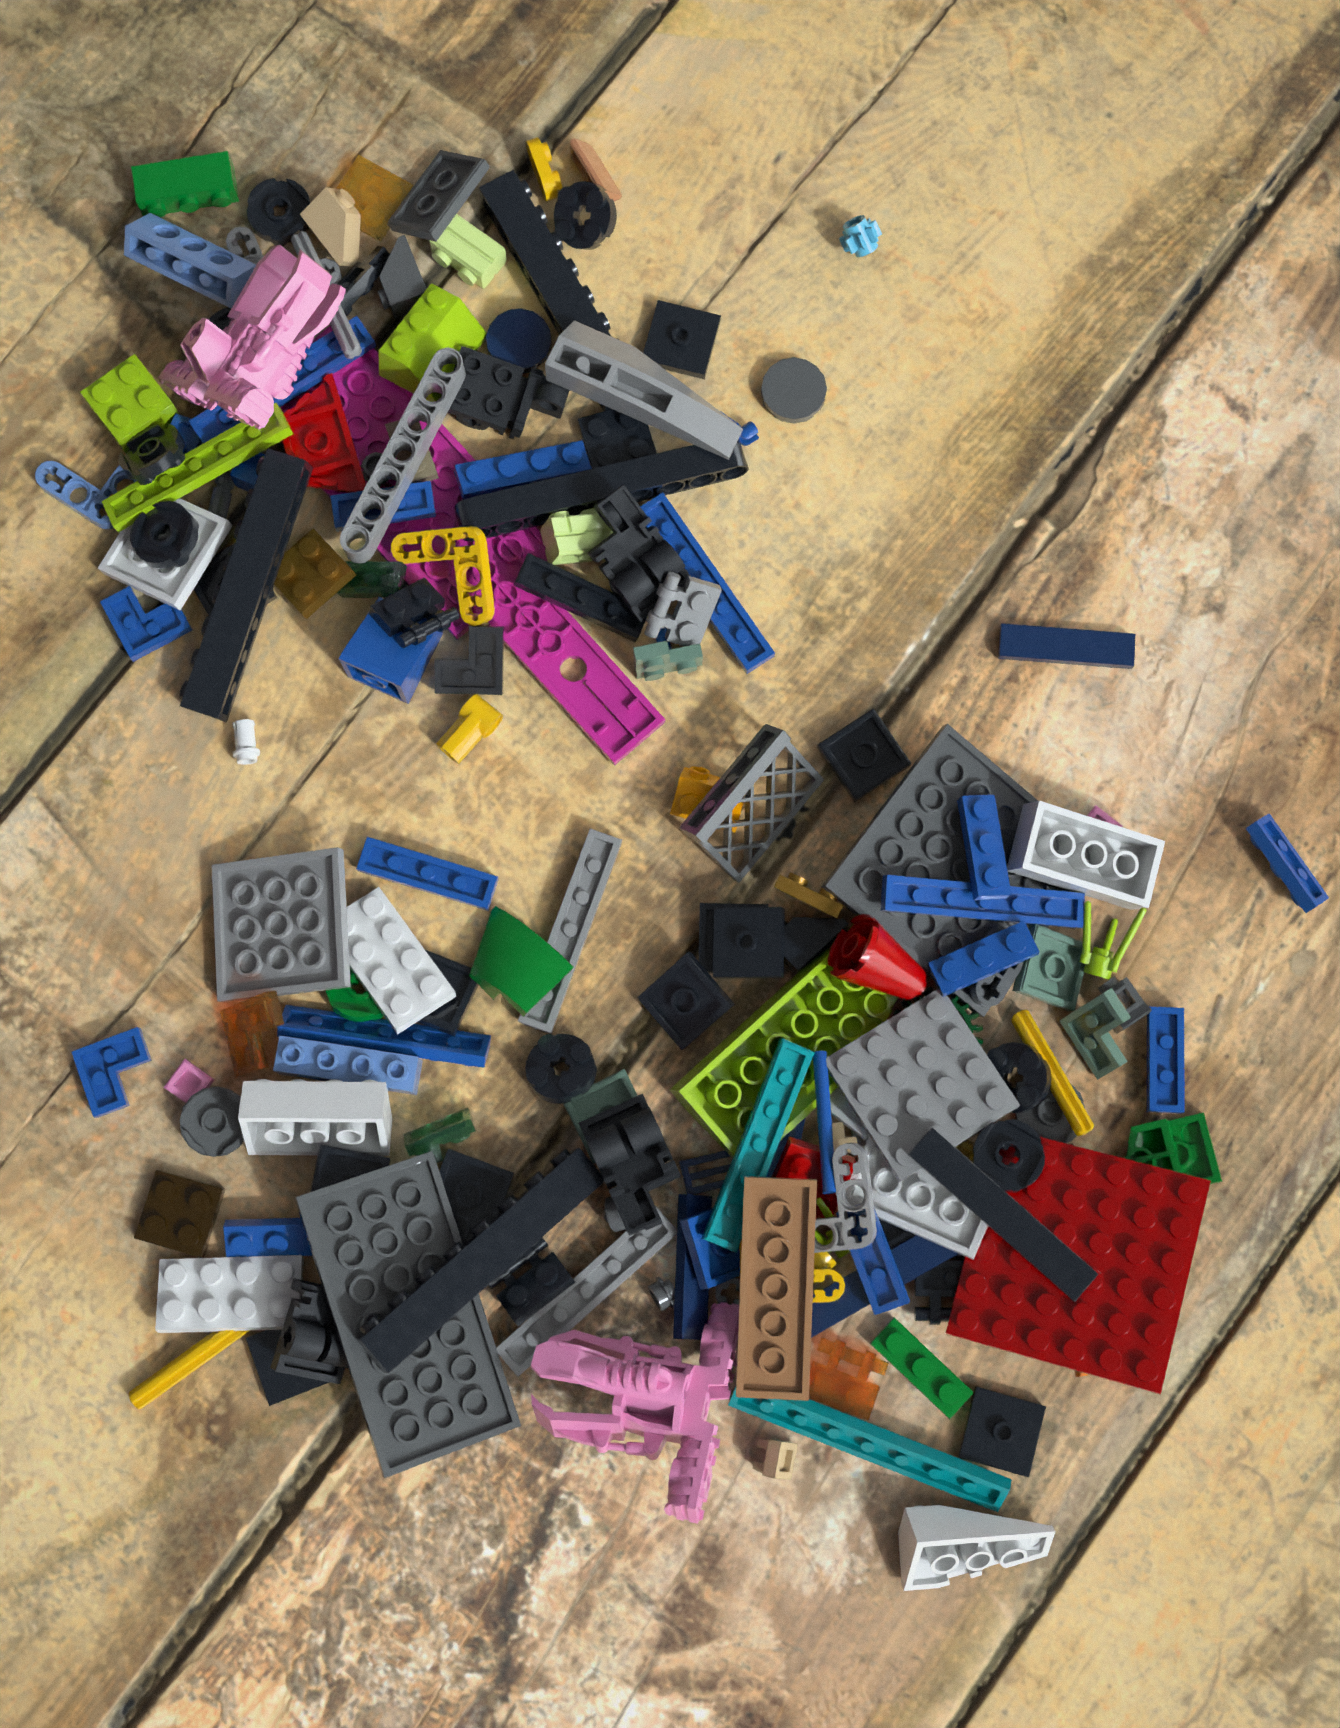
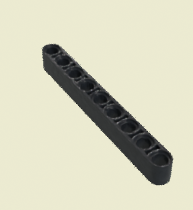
(643, 477)

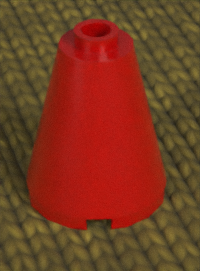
(875, 960)

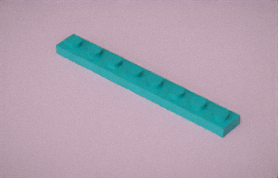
(881, 1448)

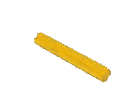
(1060, 1085)
(182, 1366)

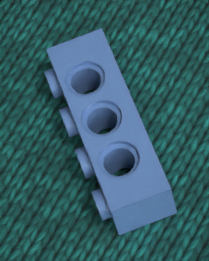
(187, 258)
(347, 1063)

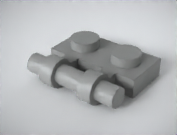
(691, 613)

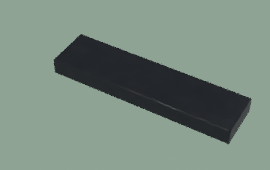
(578, 597)

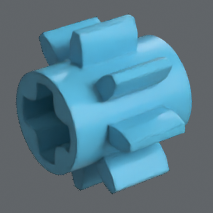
(860, 236)

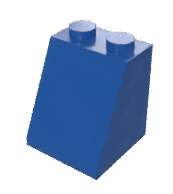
(384, 665)

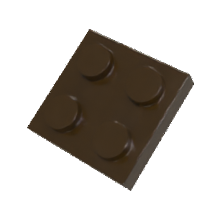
(179, 1214)

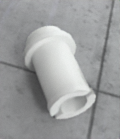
(245, 742)

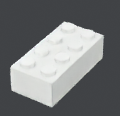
(1085, 855)
(303, 1114)

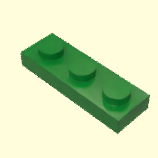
(921, 1368)

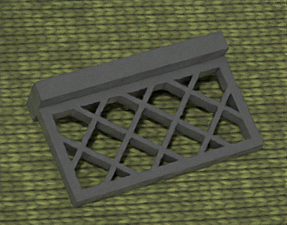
(739, 781)

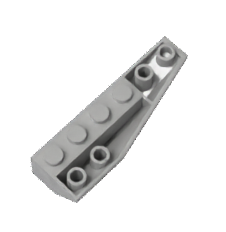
(637, 387)

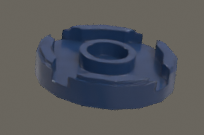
(519, 338)

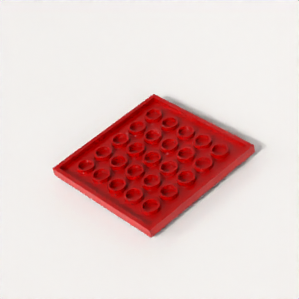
(1131, 1228)

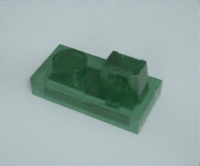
(374, 579)
(451, 1129)

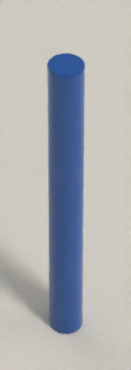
(824, 1121)

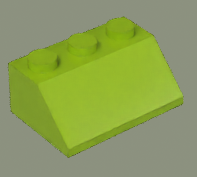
(432, 324)

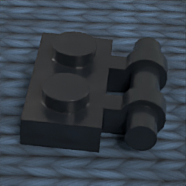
(409, 606)
(936, 1283)
(535, 1287)

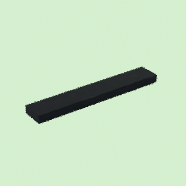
(1003, 1214)

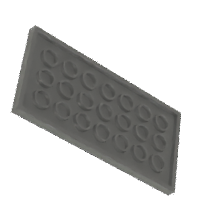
(368, 1246)

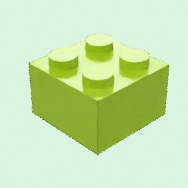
(129, 401)

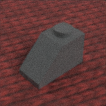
(400, 280)

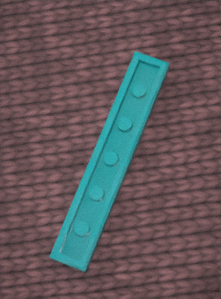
(758, 1140)

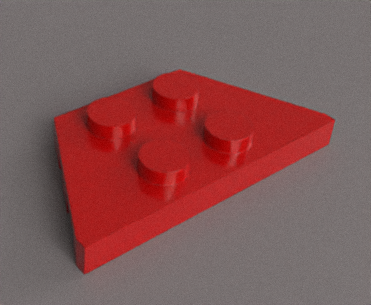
(324, 440)

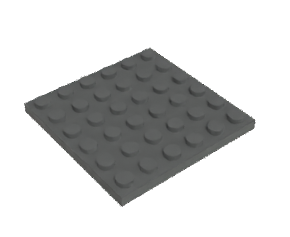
(923, 838)

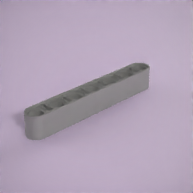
(403, 439)

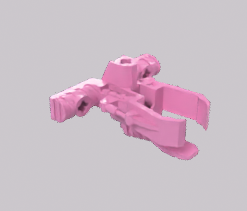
(264, 343)
(651, 1399)

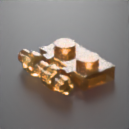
(843, 1390)

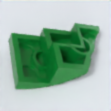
(516, 962)
(1176, 1145)

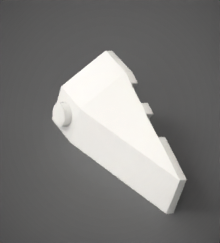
(952, 1541)

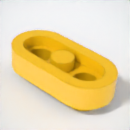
(548, 180)

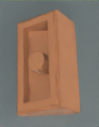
(592, 168)

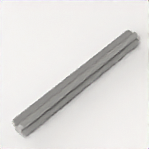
(339, 323)

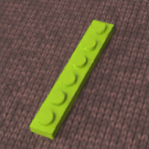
(197, 469)

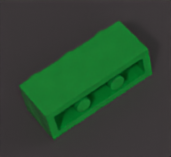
(185, 184)

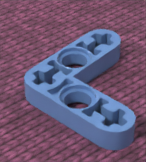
(92, 504)

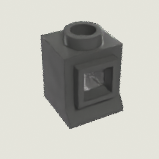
(1130, 1000)

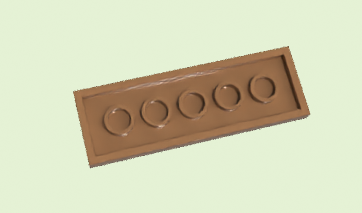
(776, 1288)

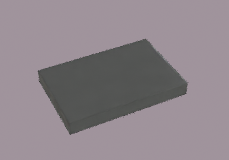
(438, 195)

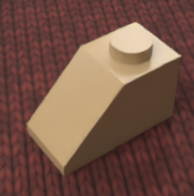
(335, 224)

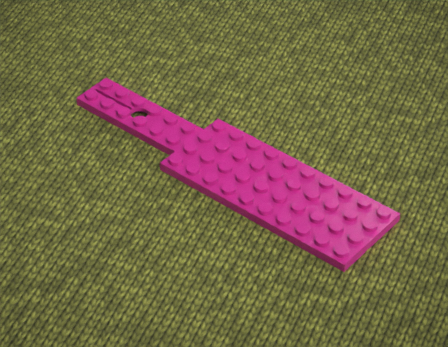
(533, 628)

